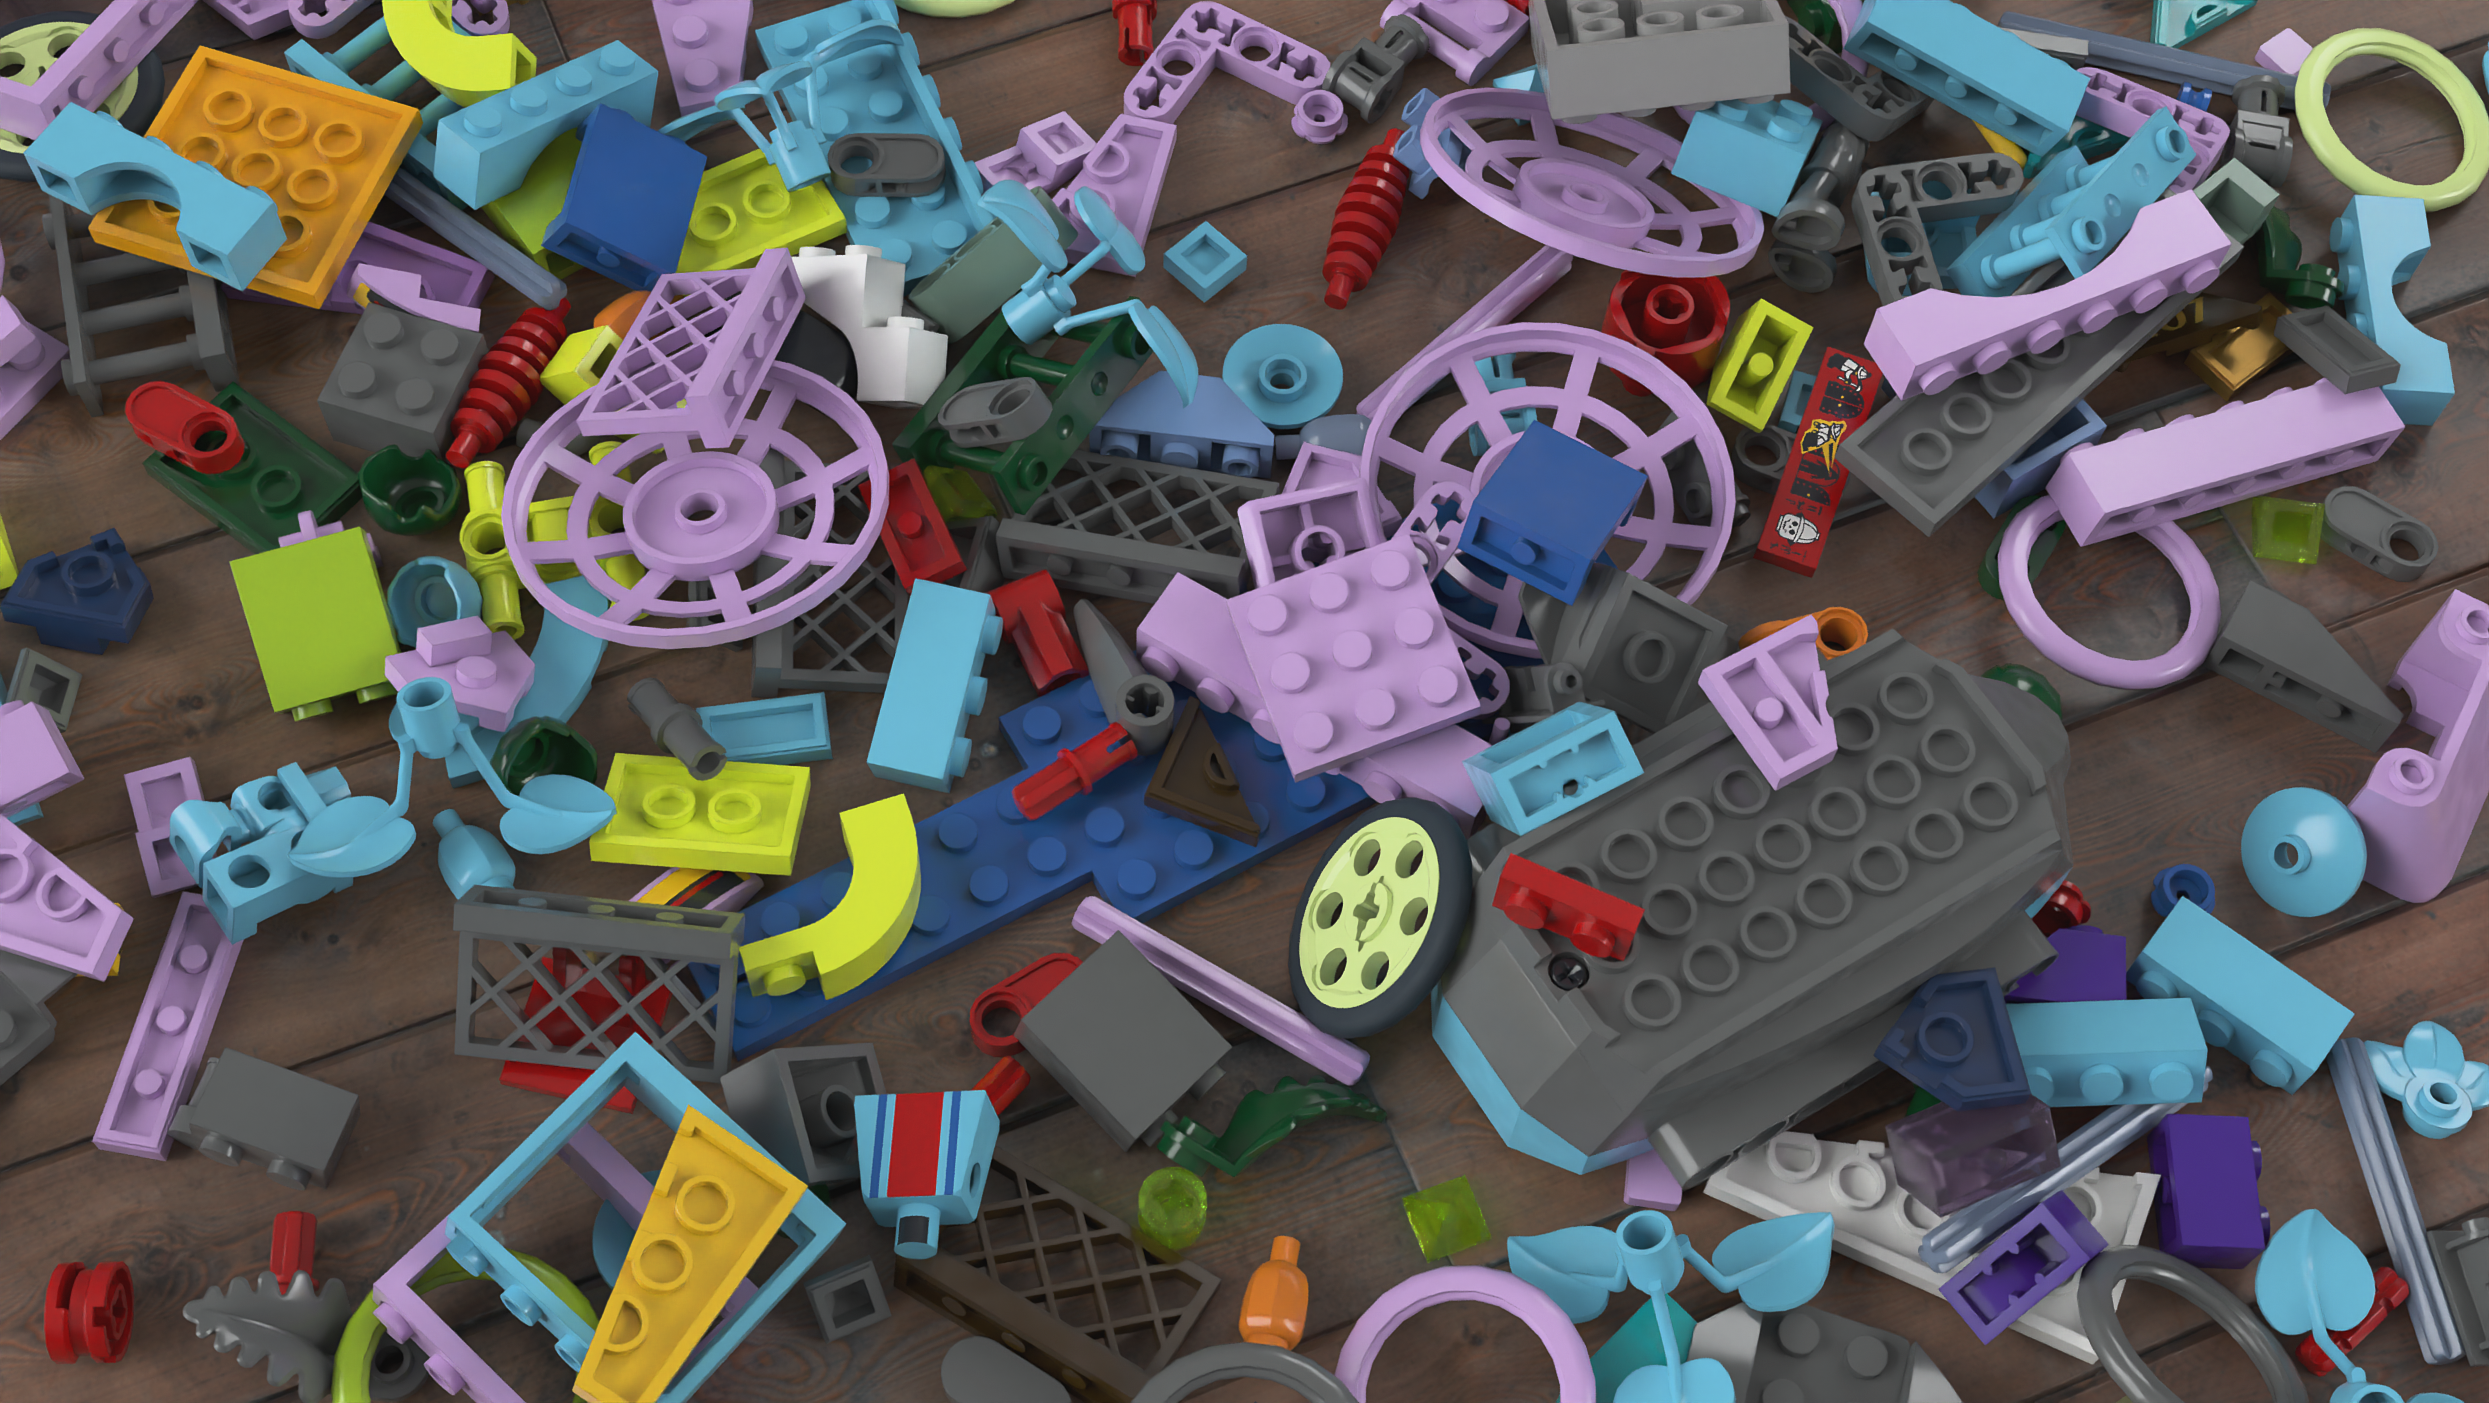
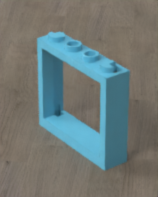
(667, 1096)

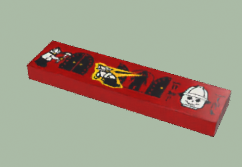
(1812, 475)

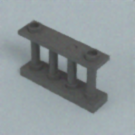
(199, 301)

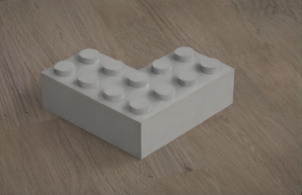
(1657, 54)

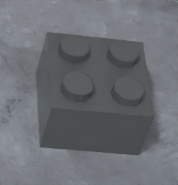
(400, 382)

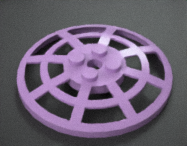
(1578, 197)
(1572, 403)
(706, 549)

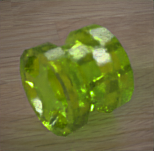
(1171, 1222)

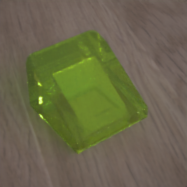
(2286, 529)

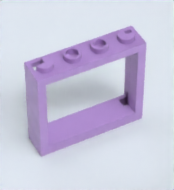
(91, 64)
(451, 1359)

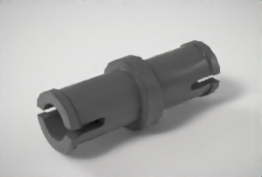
(677, 729)

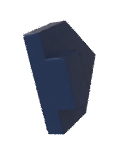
(81, 596)
(1959, 1042)

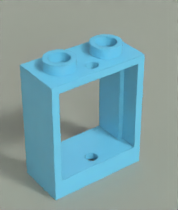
(1525, 774)

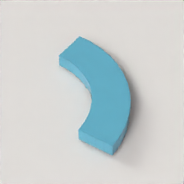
(562, 676)

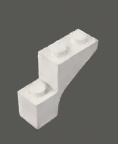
(864, 298)

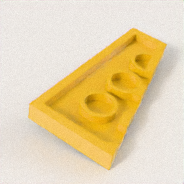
(691, 1252)

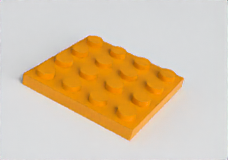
(299, 140)

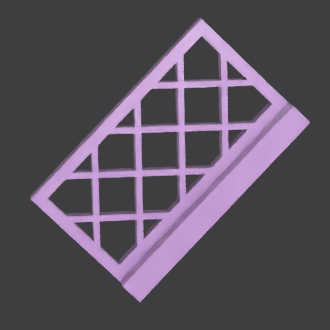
(732, 358)

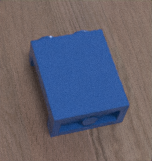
(627, 200)
(1550, 511)

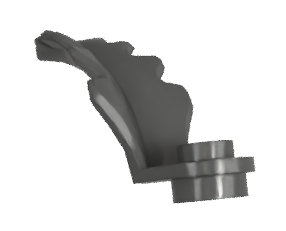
(299, 1335)

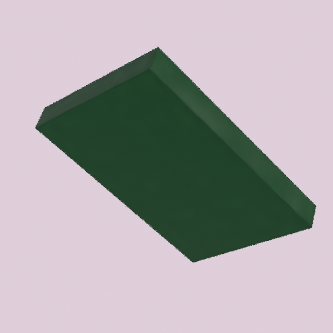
(271, 483)

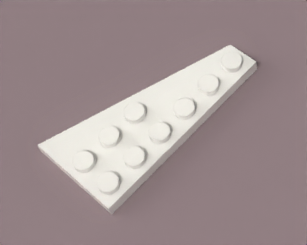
(1886, 1225)

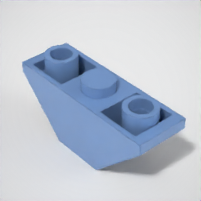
(1207, 435)

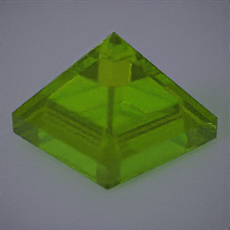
(957, 494)
(1446, 1218)

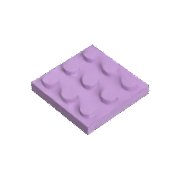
(1353, 657)

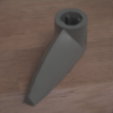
(1124, 684)

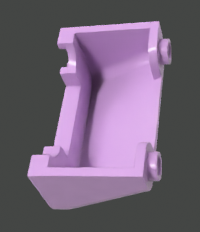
(2421, 805)

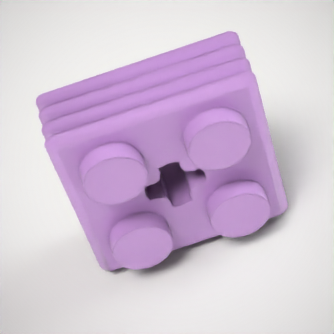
(1280, 525)

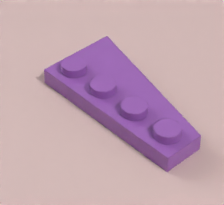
(443, 274)

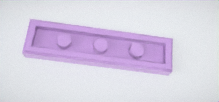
(169, 1034)

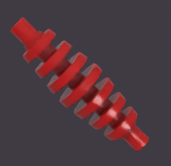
(1365, 221)
(506, 382)

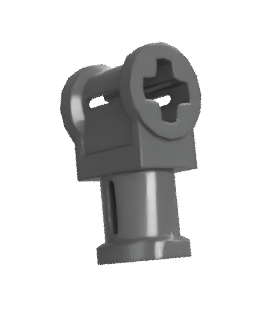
(1375, 71)
(2257, 132)

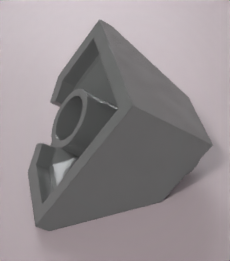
(803, 1106)

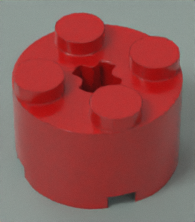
(1671, 320)

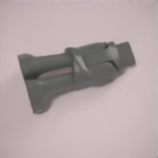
(1812, 216)

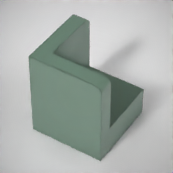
(2237, 200)

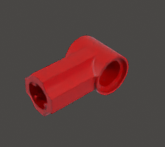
(1038, 630)

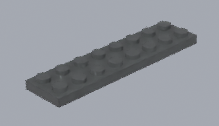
(1945, 447)

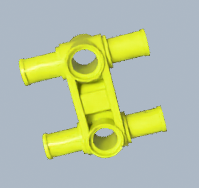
(546, 522)

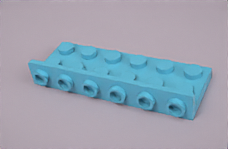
(882, 94)

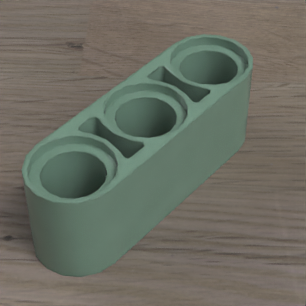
(983, 274)

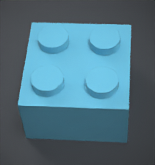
(1749, 150)

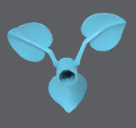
(793, 146)
(1048, 302)
(368, 835)
(1769, 1262)
(2322, 1282)

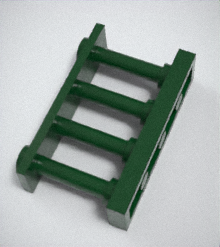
(1078, 402)

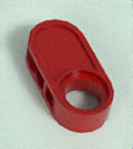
(175, 419)
(1021, 994)

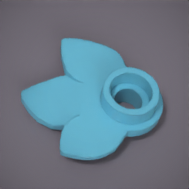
(2431, 1079)

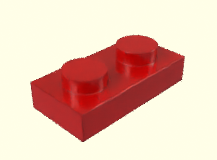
(916, 529)
(1548, 900)

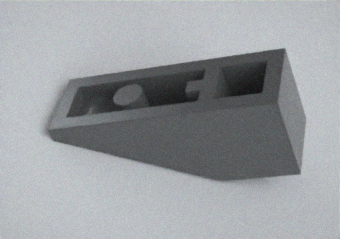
(2299, 665)

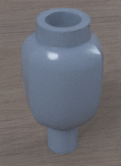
(1333, 432)

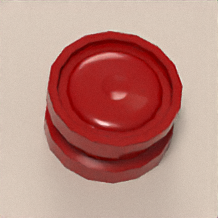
(89, 1312)

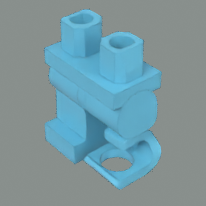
(258, 877)

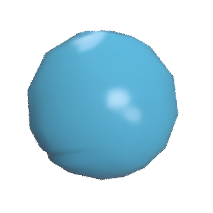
(429, 594)

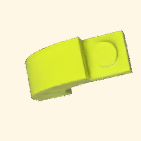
(455, 64)
(865, 925)

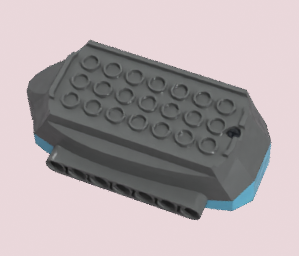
(1771, 918)

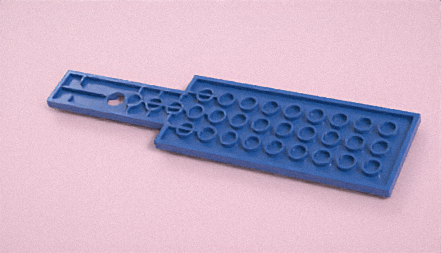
(994, 865)

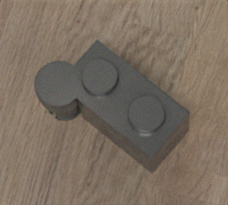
(269, 1119)

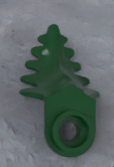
(2278, 258)
(1261, 1123)

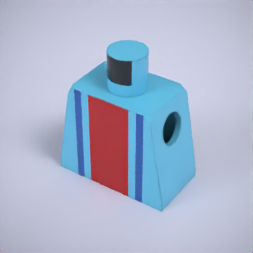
(924, 1161)

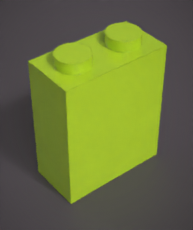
(528, 211)
(318, 622)

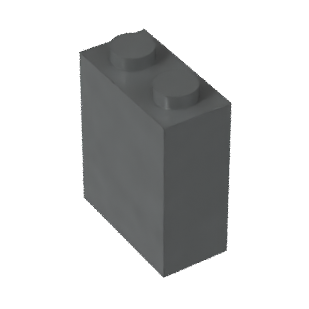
(1124, 1043)

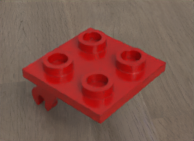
(563, 1031)

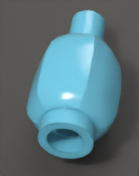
(471, 855)

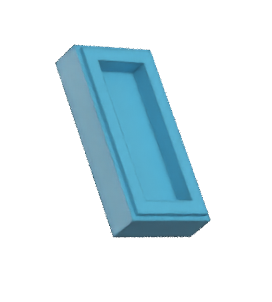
(771, 729)

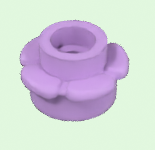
(1319, 106)

